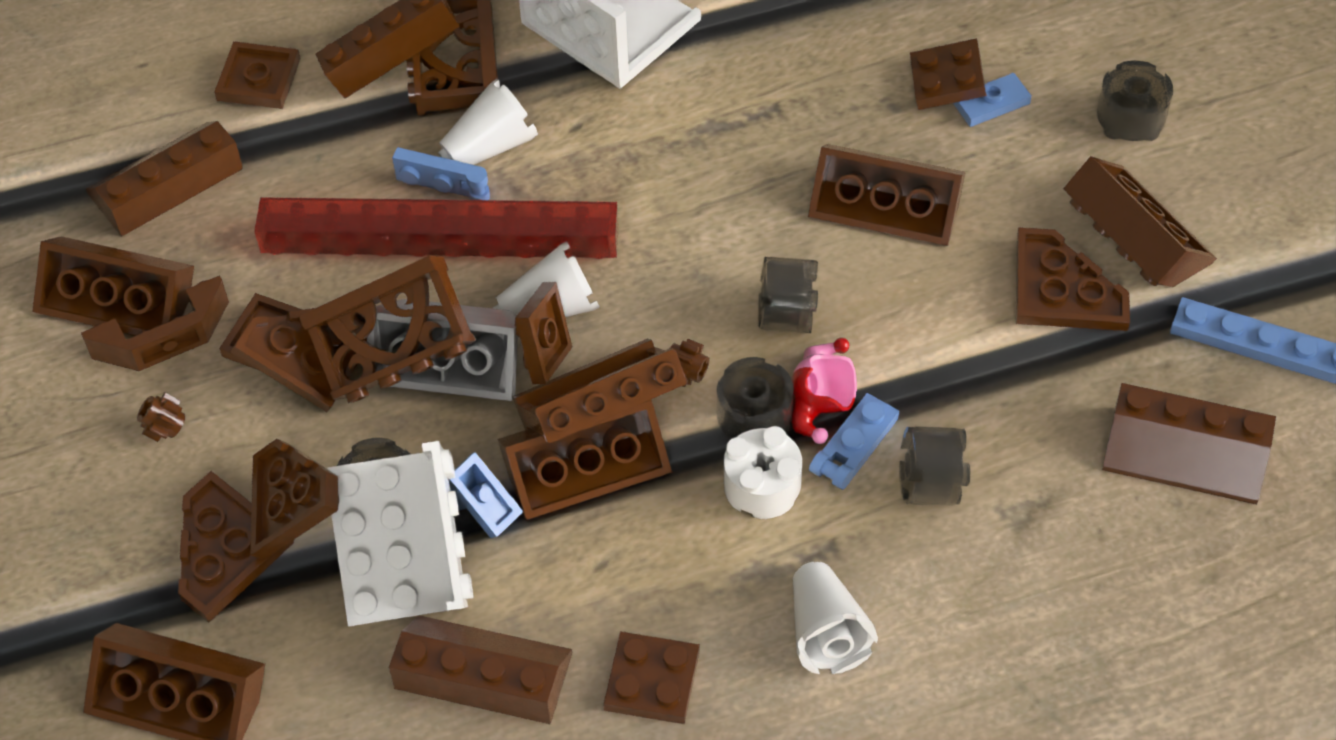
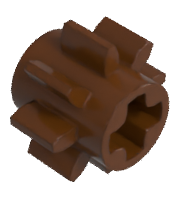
(692, 360)
(161, 417)

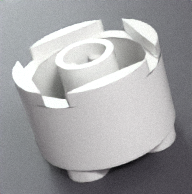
(762, 472)

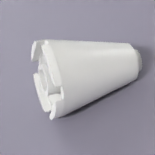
(487, 127)
(553, 268)
(829, 622)

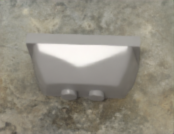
(482, 371)

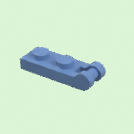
(441, 174)
(855, 441)

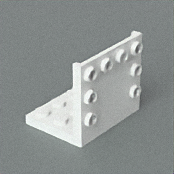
(610, 35)
(399, 537)

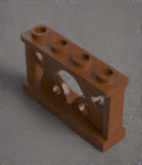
(475, 16)
(340, 318)
(599, 390)

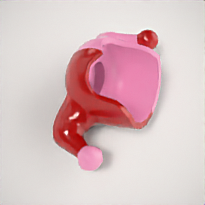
(822, 386)

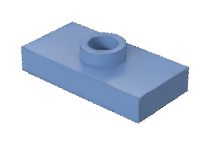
(1002, 97)

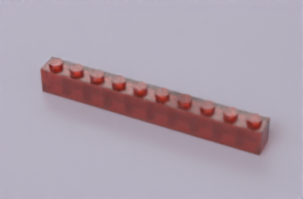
(436, 227)

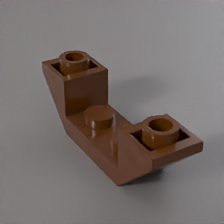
(152, 346)

